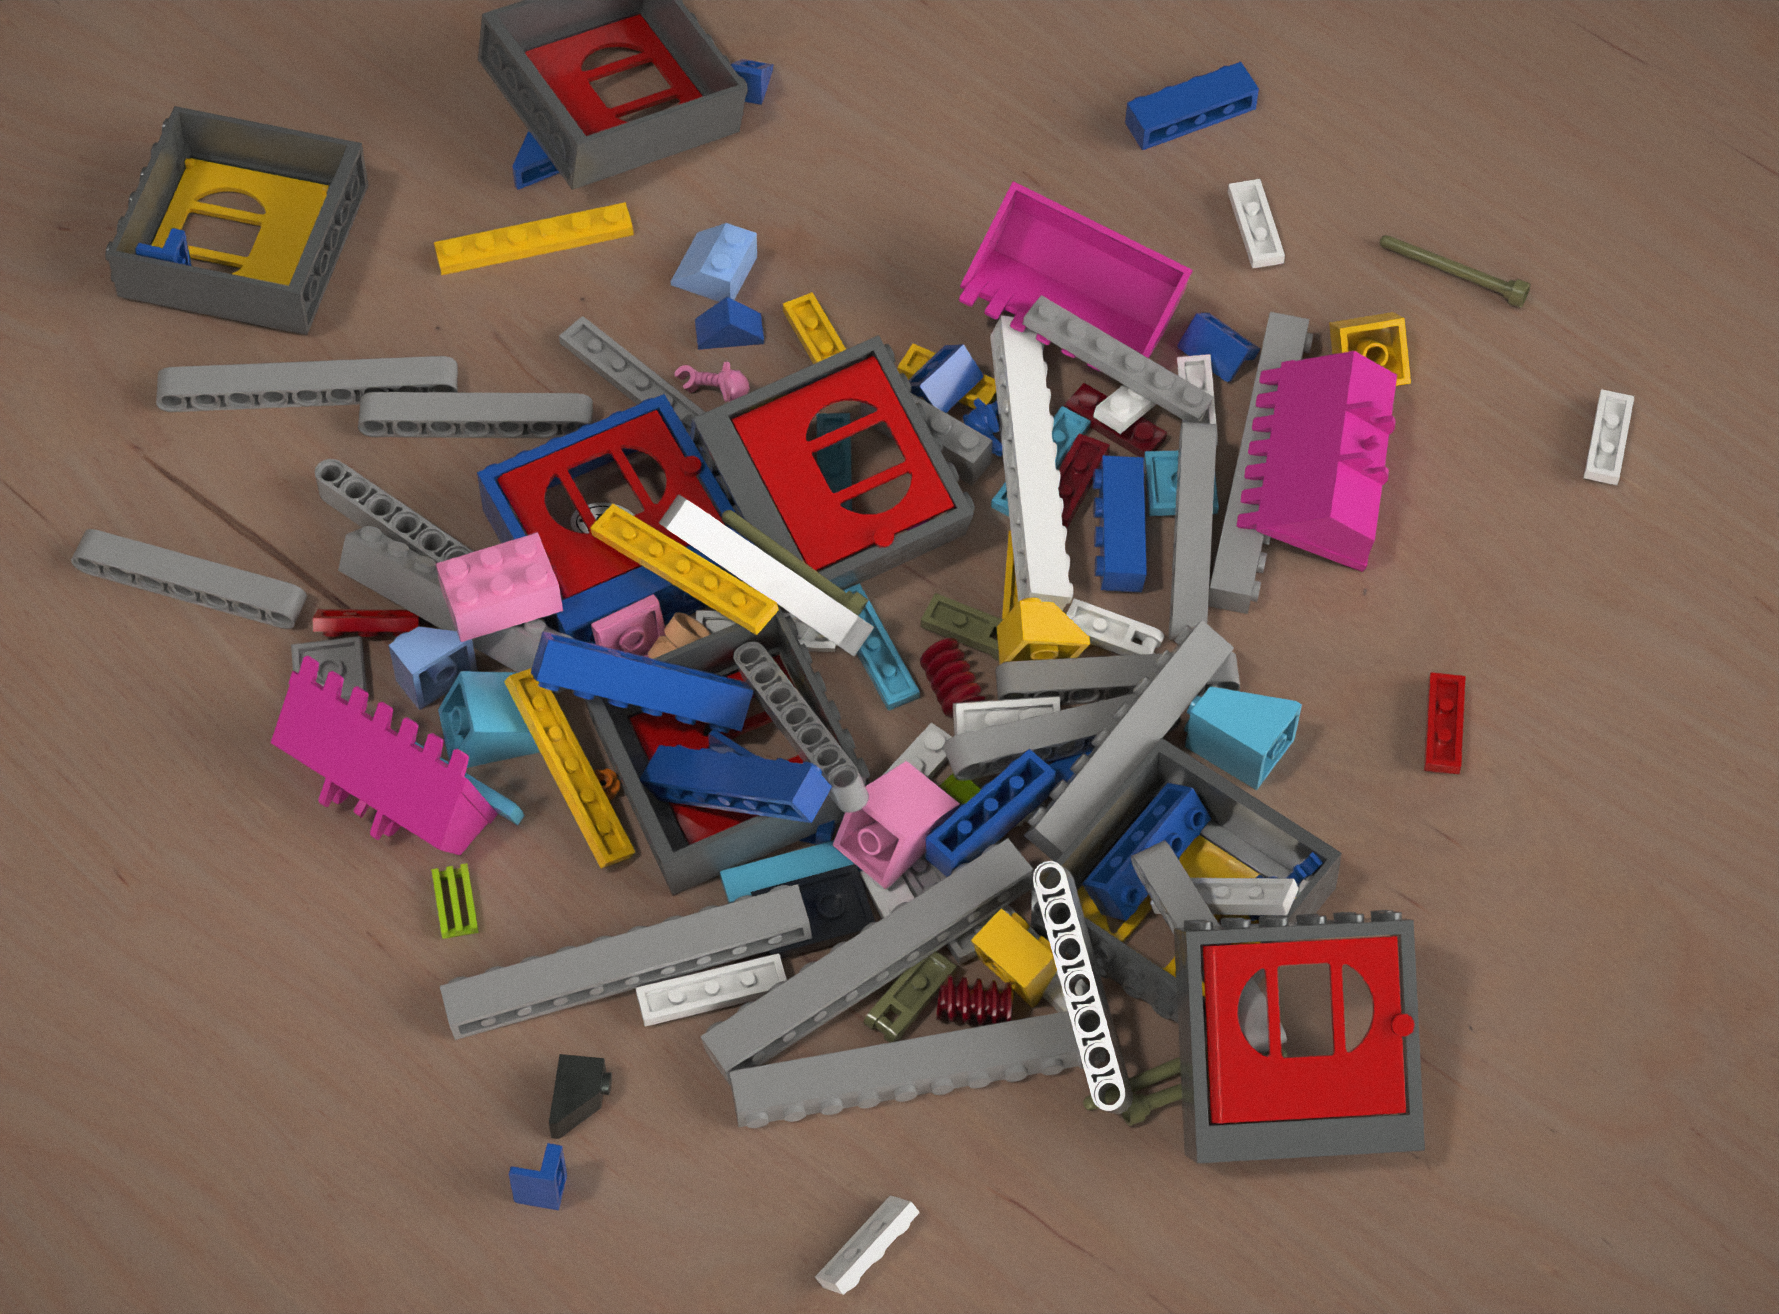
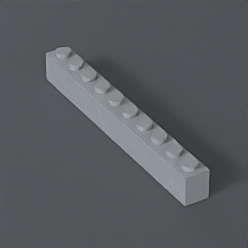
(1240, 548)
(869, 959)
(625, 961)
(907, 1069)

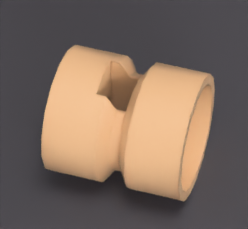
(679, 632)

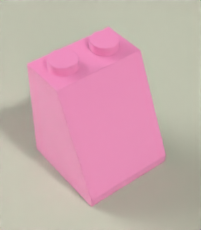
(894, 823)

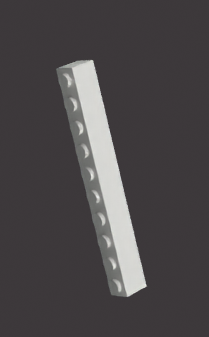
(1030, 465)

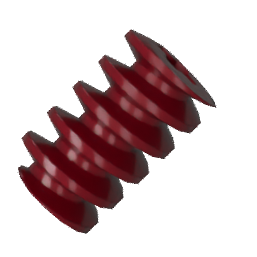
(949, 675)
(975, 1001)

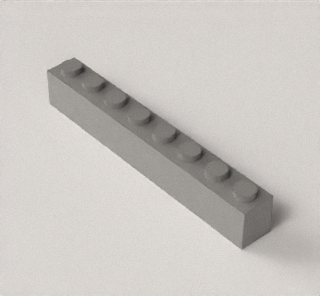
(414, 584)
(1130, 739)

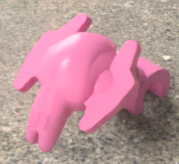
(731, 382)

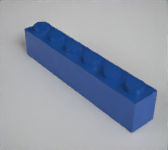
(641, 682)
(736, 783)

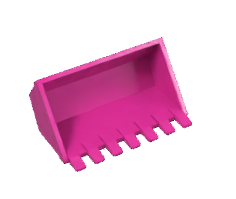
(1077, 264)
(1322, 455)
(378, 764)

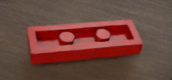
(365, 622)
(1444, 723)

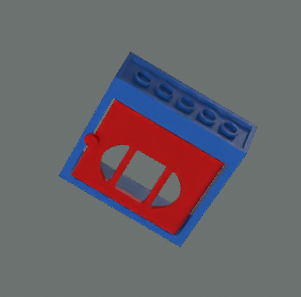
(589, 572)

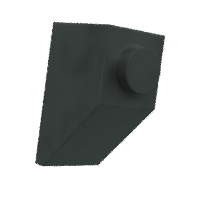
(577, 1092)

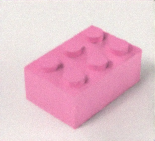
(499, 587)

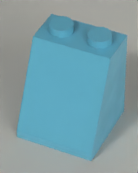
(484, 719)
(1241, 731)

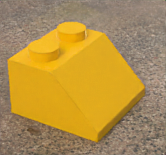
(1378, 339)
(1039, 633)
(1016, 955)

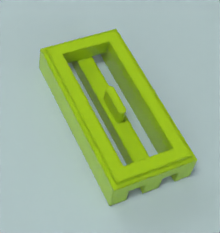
(451, 874)

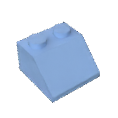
(717, 262)
(429, 662)

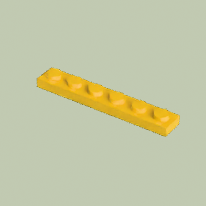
(533, 238)
(684, 569)
(570, 769)

